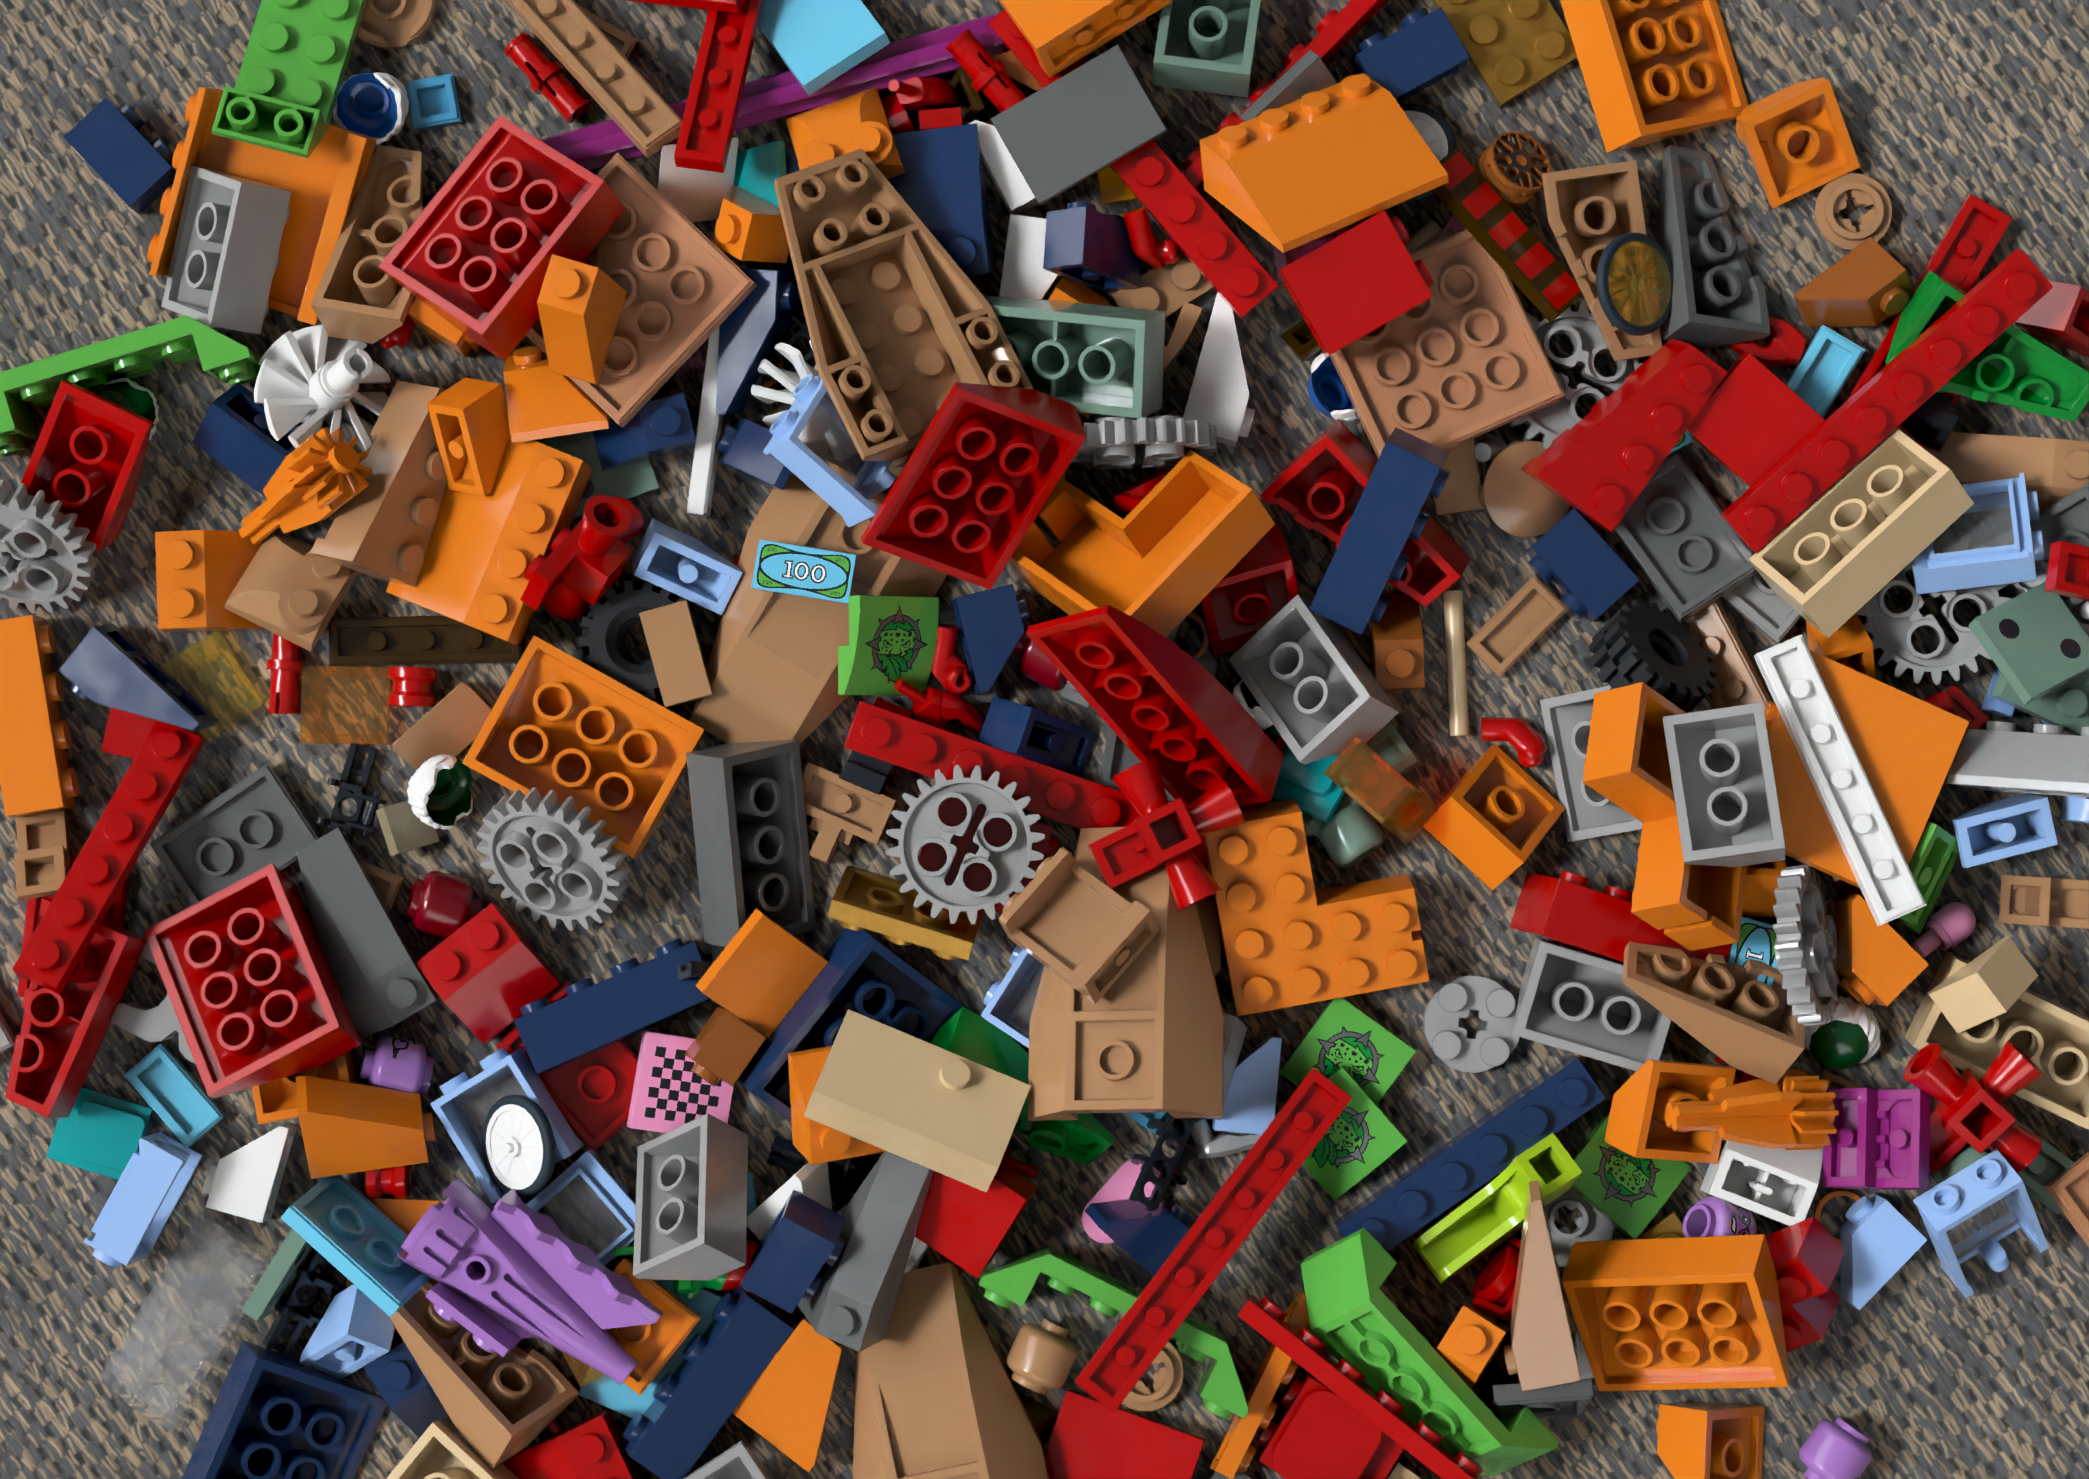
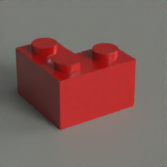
(1805, 1267)

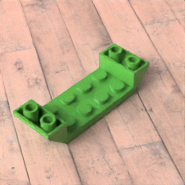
(290, 74)
(129, 353)
(1014, 1279)
(1379, 1340)

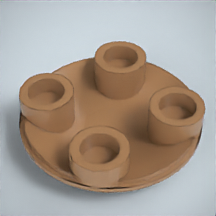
(1516, 499)

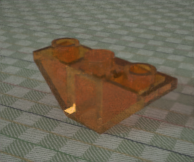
(1381, 790)

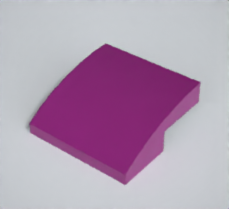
(1879, 1140)

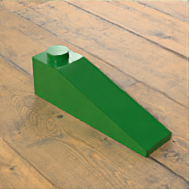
(2009, 371)
(987, 1045)

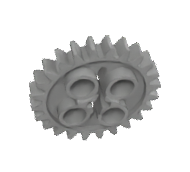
(1585, 342)
(1144, 442)
(41, 552)
(1894, 631)
(923, 826)
(552, 859)
(1806, 945)

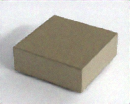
(403, 829)

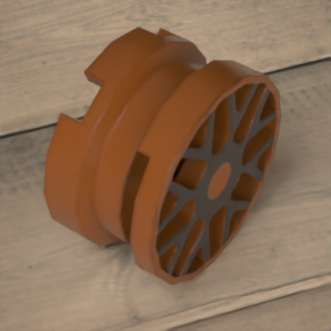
(1512, 168)

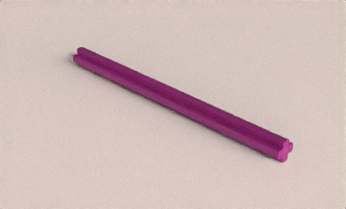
(783, 95)

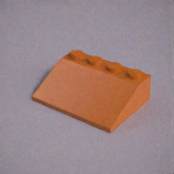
(1654, 67)
(1319, 163)
(488, 542)
(587, 740)
(1678, 1313)

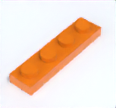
(1276, 1368)

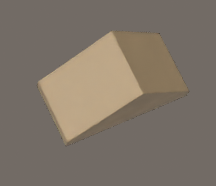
(1984, 986)

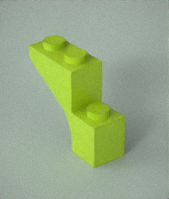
(1496, 1209)

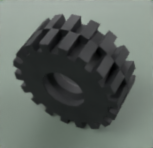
(606, 628)
(1655, 650)

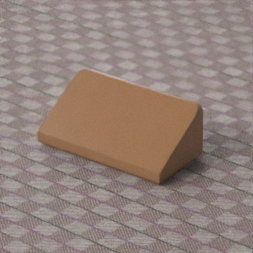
(446, 727)

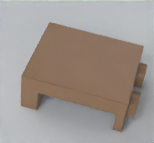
(1077, 925)

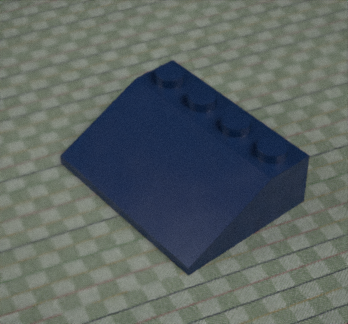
(944, 190)
(859, 977)
(284, 1422)

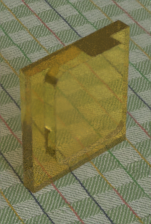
(216, 681)

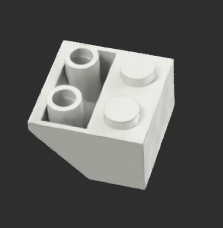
(1766, 1180)

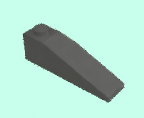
(1713, 288)
(361, 937)
(879, 1231)

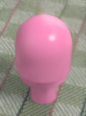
(1946, 928)

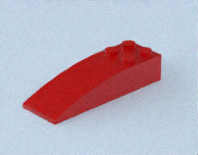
(1162, 704)

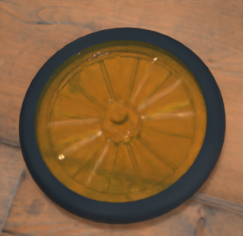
(1635, 284)

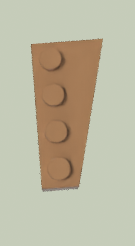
(392, 519)

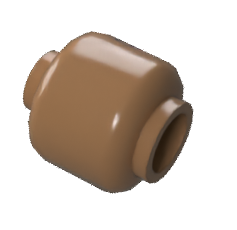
(1042, 1356)

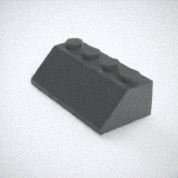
(750, 837)

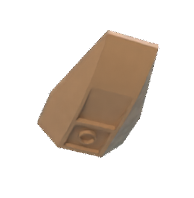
(885, 306)
(779, 651)
(1151, 1036)
(938, 1394)

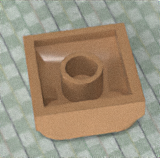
(290, 590)

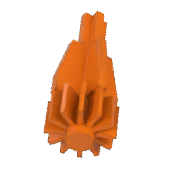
(309, 485)
(1759, 1113)

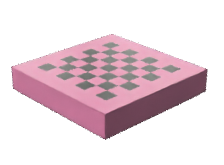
(668, 1091)

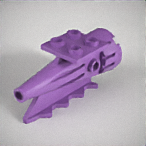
(521, 1278)

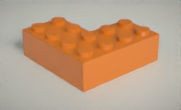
(1155, 558)
(1632, 769)
(1298, 943)

